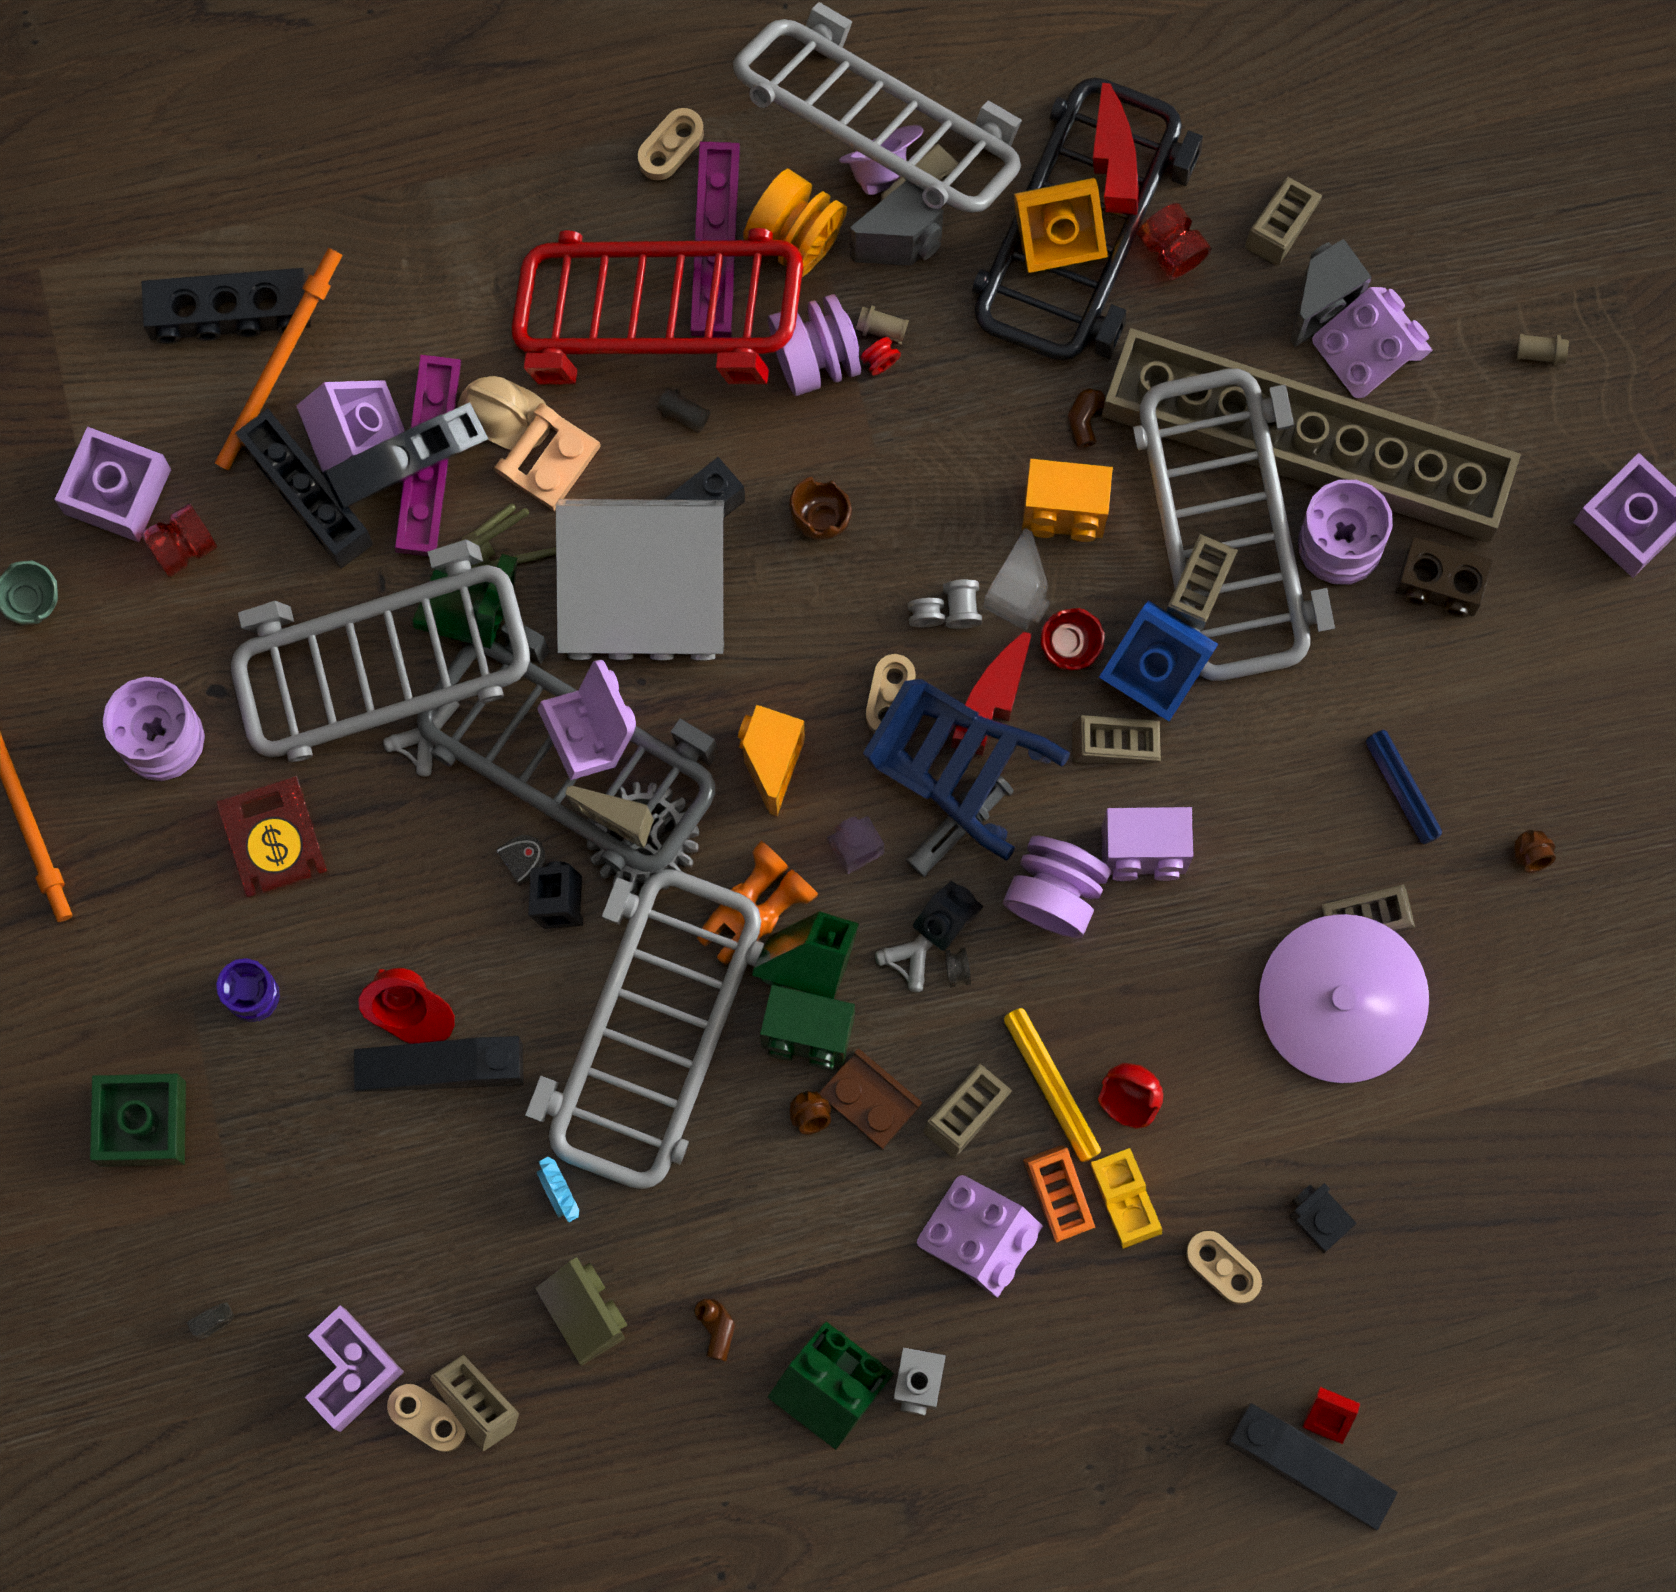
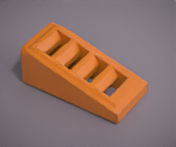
(1067, 1171)

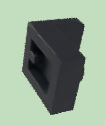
(1321, 1217)

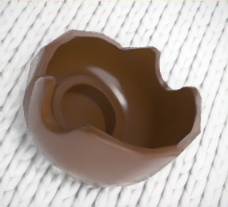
(819, 509)

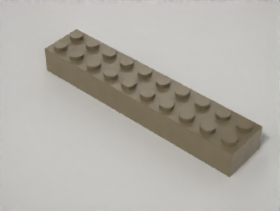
(1334, 438)

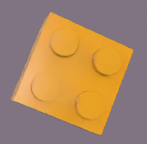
(1067, 499)

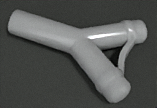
(424, 758)
(916, 952)

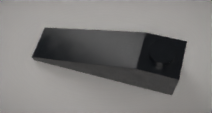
(440, 1065)
(1310, 1466)

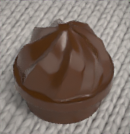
(1534, 851)
(810, 1112)

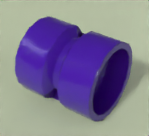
(248, 990)

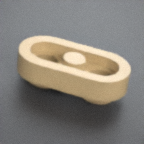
(668, 145)
(884, 692)
(1225, 1265)
(425, 1418)

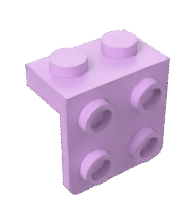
(1371, 340)
(589, 724)
(980, 1234)

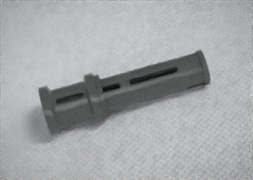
(923, 860)

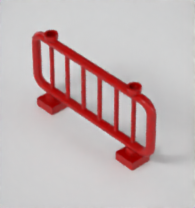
(737, 356)

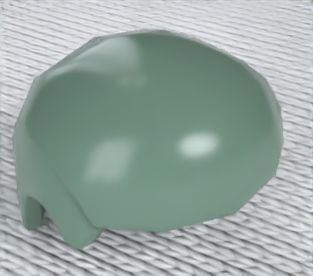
(27, 592)

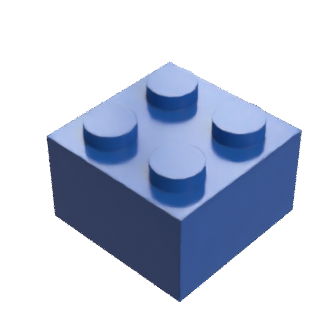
(1158, 660)

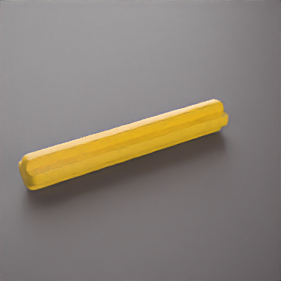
(1052, 1085)

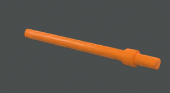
(315, 288)
(48, 878)

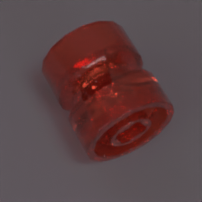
(1171, 237)
(179, 540)

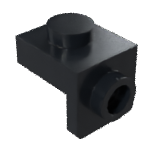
(947, 914)

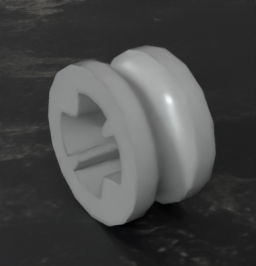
(926, 612)

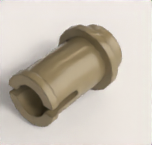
(881, 324)
(1543, 349)

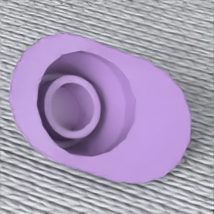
(872, 175)

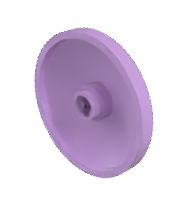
(1343, 998)

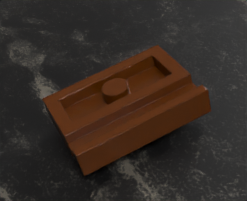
(870, 1099)

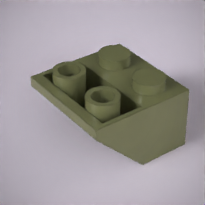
(580, 1312)

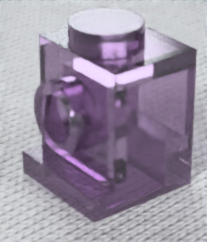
(856, 843)

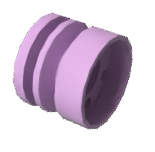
(817, 345)
(1345, 511)
(148, 708)
(1059, 880)

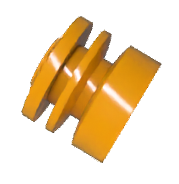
(792, 219)

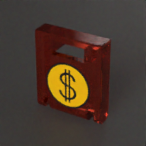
(273, 842)

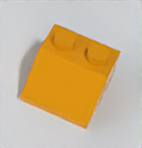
(770, 752)

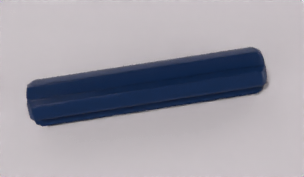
(1404, 787)

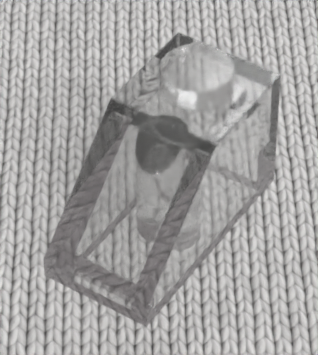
(1020, 585)

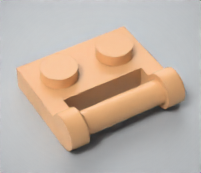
(559, 463)

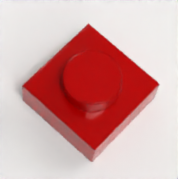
(1331, 1415)

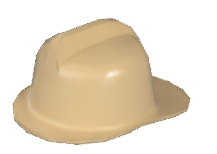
(502, 409)

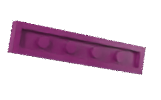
(715, 221)
(424, 491)

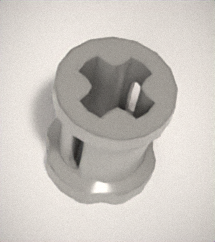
(962, 604)

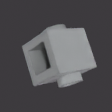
(924, 1365)

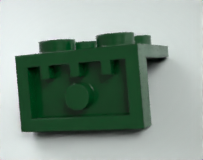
(450, 611)

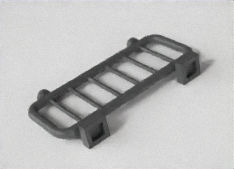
(690, 744)

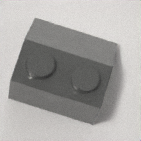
(897, 229)
(1329, 286)

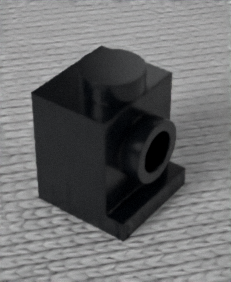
(546, 886)

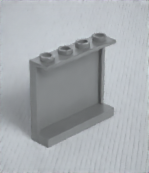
(639, 578)

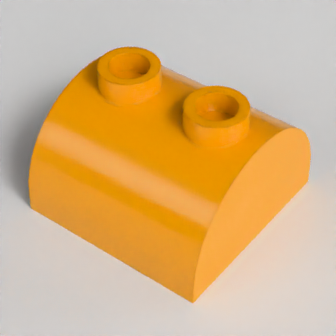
(1060, 225)

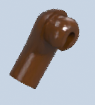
(1081, 413)
(718, 1324)

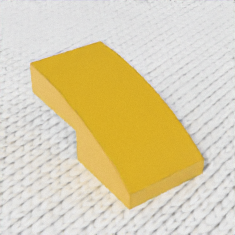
(1126, 1198)

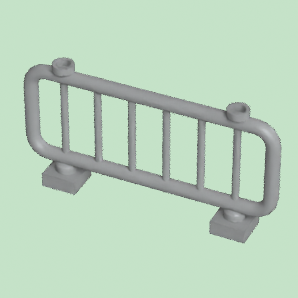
(826, 34)
(1260, 413)
(269, 617)
(563, 1105)

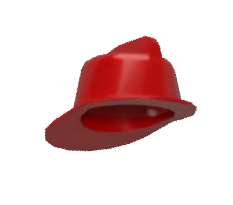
(406, 1007)

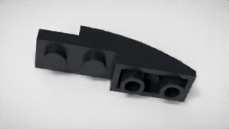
(405, 455)

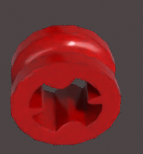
(880, 356)

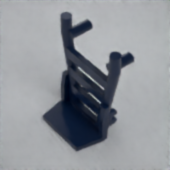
(888, 755)

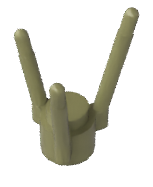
(494, 527)

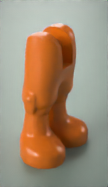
(767, 869)

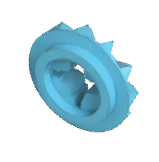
(557, 1189)

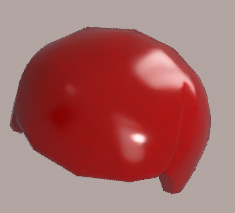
(1072, 639)
(1131, 1095)

